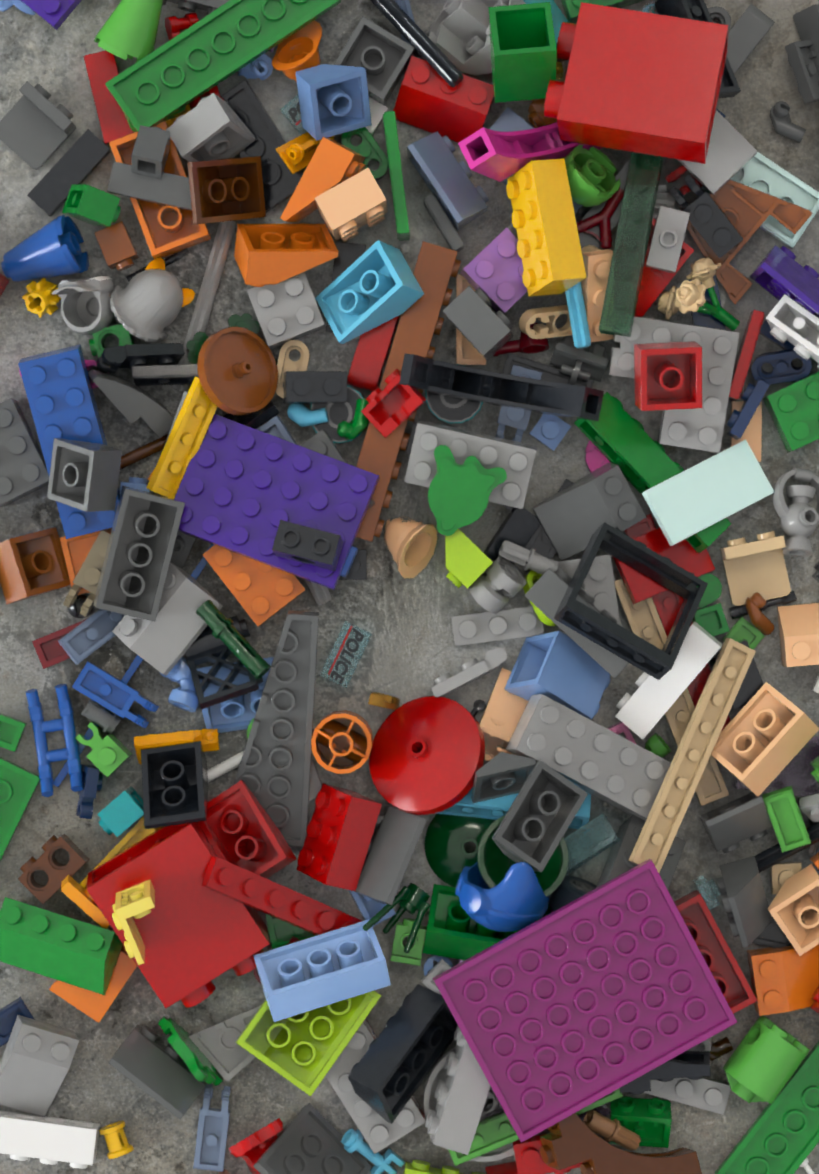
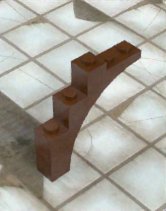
(574, 1143)

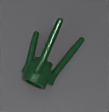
(412, 900)

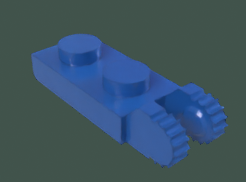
(112, 693)

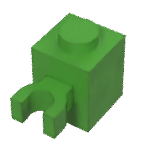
(107, 752)

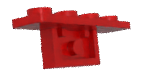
(527, 1160)

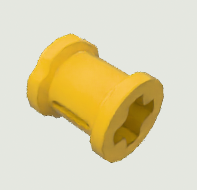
(116, 1139)

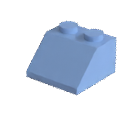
(333, 99)

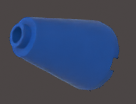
(47, 253)

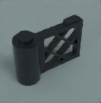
(210, 649)

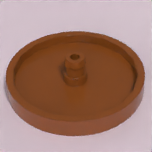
(237, 371)

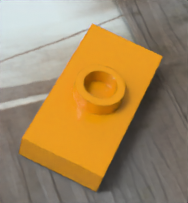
(83, 899)

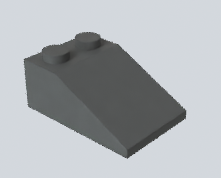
(584, 506)

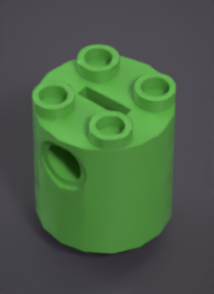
(764, 1062)

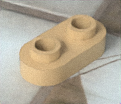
(285, 364)

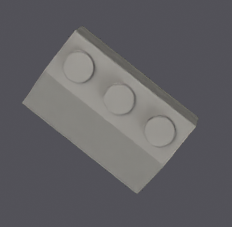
(598, 583)
(176, 623)

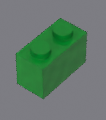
(92, 205)

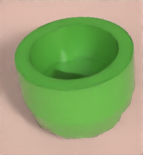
(657, 746)

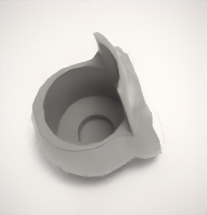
(86, 303)

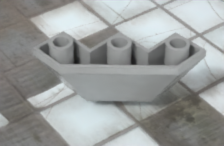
(464, 33)

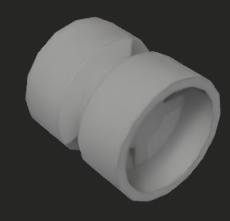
(501, 581)

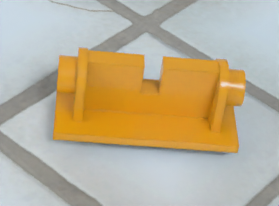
(298, 152)

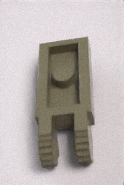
(89, 574)

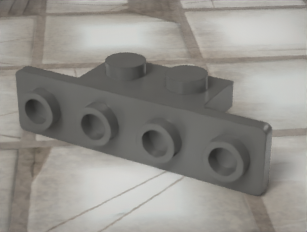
(804, 54)

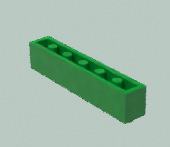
(638, 457)

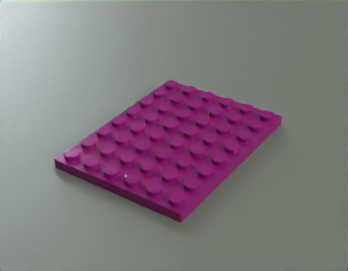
(585, 1000)

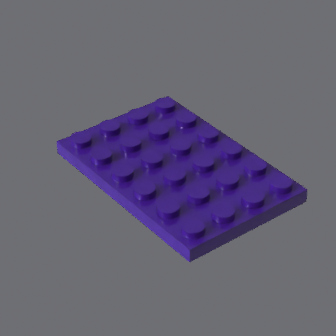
(252, 480)

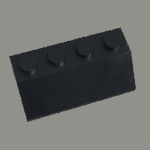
(404, 1053)

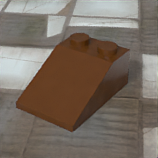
(226, 190)

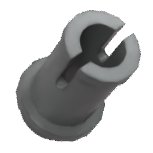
(101, 716)

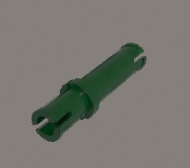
(239, 646)

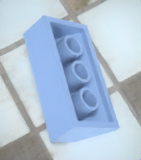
(322, 970)

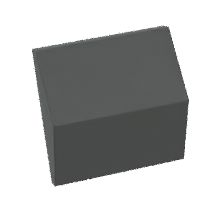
(501, 776)

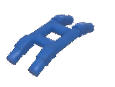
(42, 727)

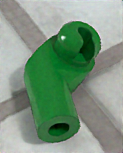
(356, 425)

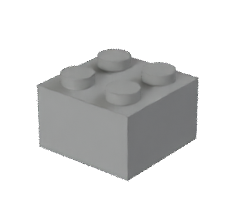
(286, 310)

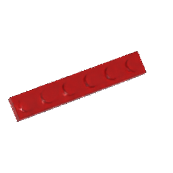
(273, 898)

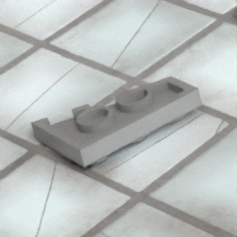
(220, 1047)

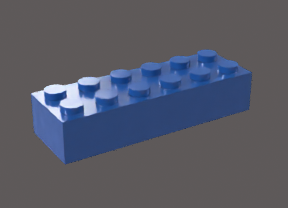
(65, 409)

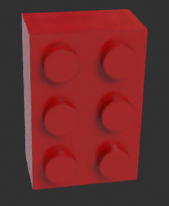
(338, 837)

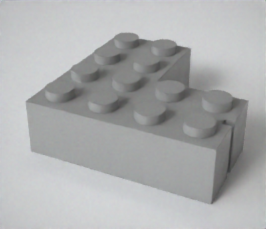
(695, 427)

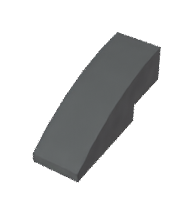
(134, 402)

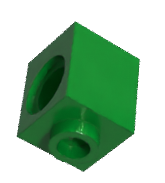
(97, 342)

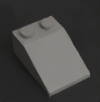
(35, 1064)

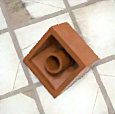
(32, 565)

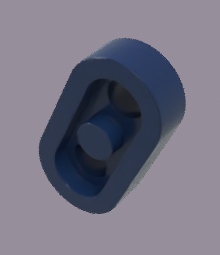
(782, 365)

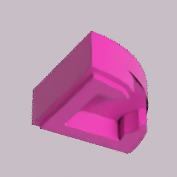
(594, 457)

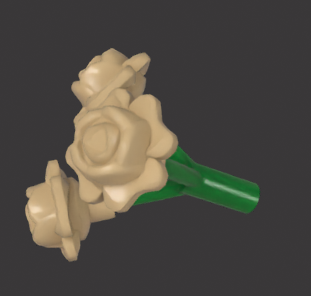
(691, 295)

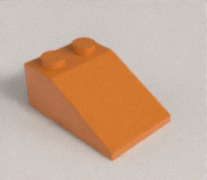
(327, 168)
(281, 251)
(783, 978)

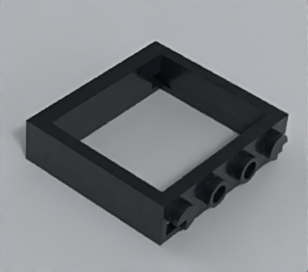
(615, 637)

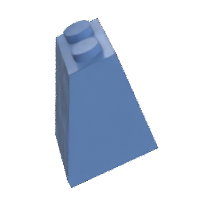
(560, 670)

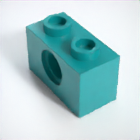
(121, 812)

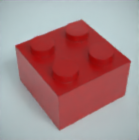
(668, 376)

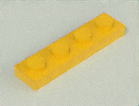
(183, 441)

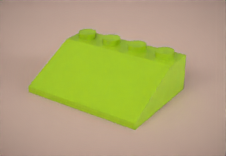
(307, 1043)

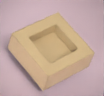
(781, 872)

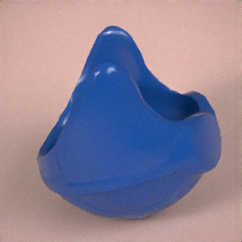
(507, 906)

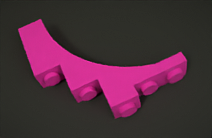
(504, 153)

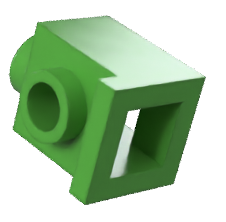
(402, 931)

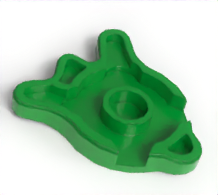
(460, 491)
(195, 1060)

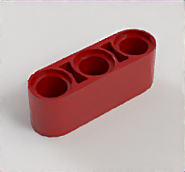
(371, 356)

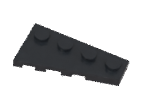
(277, 178)

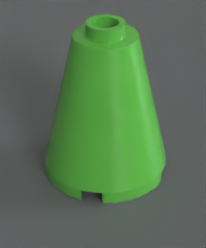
(131, 29)

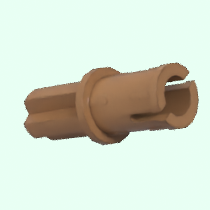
(611, 1130)

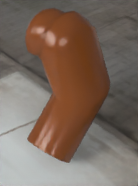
(756, 616)

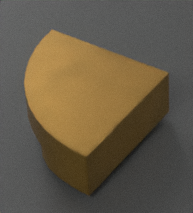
(384, 701)

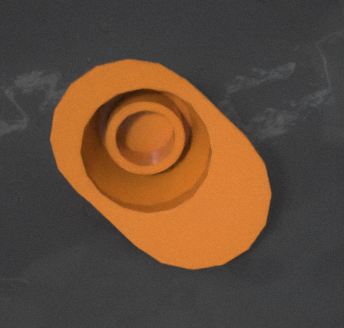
(299, 51)

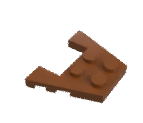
(746, 211)

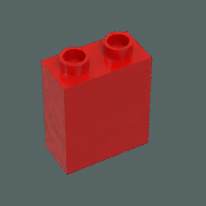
(639, 82)
(192, 928)

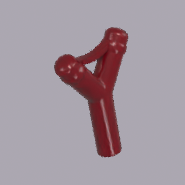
(603, 220)

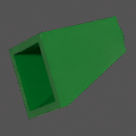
(522, 51)

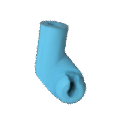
(305, 417)

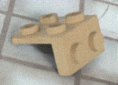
(756, 568)

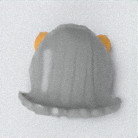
(150, 301)

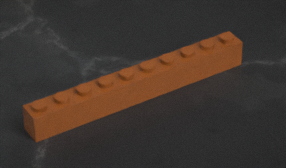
(413, 336)

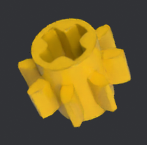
(40, 298)

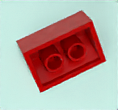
(435, 106)

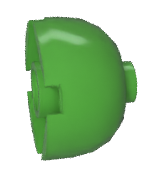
(590, 176)

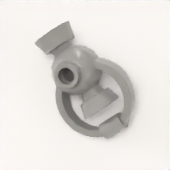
(799, 518)

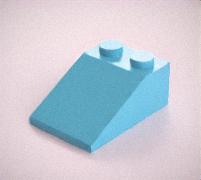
(369, 292)

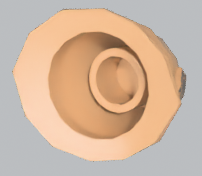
(410, 544)

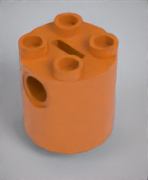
(342, 742)

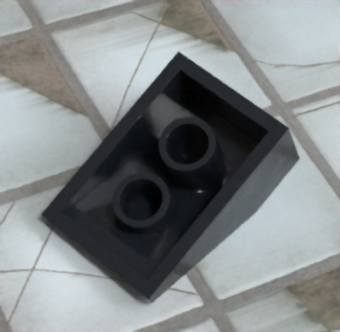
(174, 785)

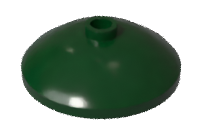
(446, 843)
(494, 864)

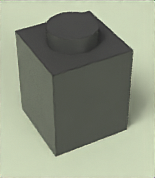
(150, 151)

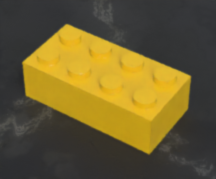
(546, 227)

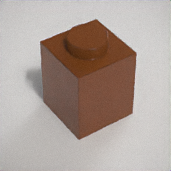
(117, 246)

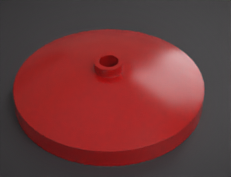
(427, 755)

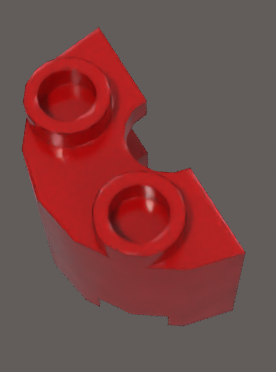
(392, 405)

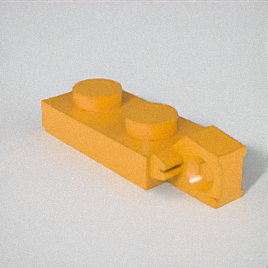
(208, 737)

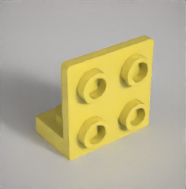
(134, 902)

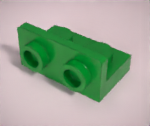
(645, 1117)

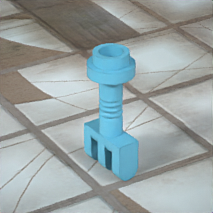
(354, 1141)

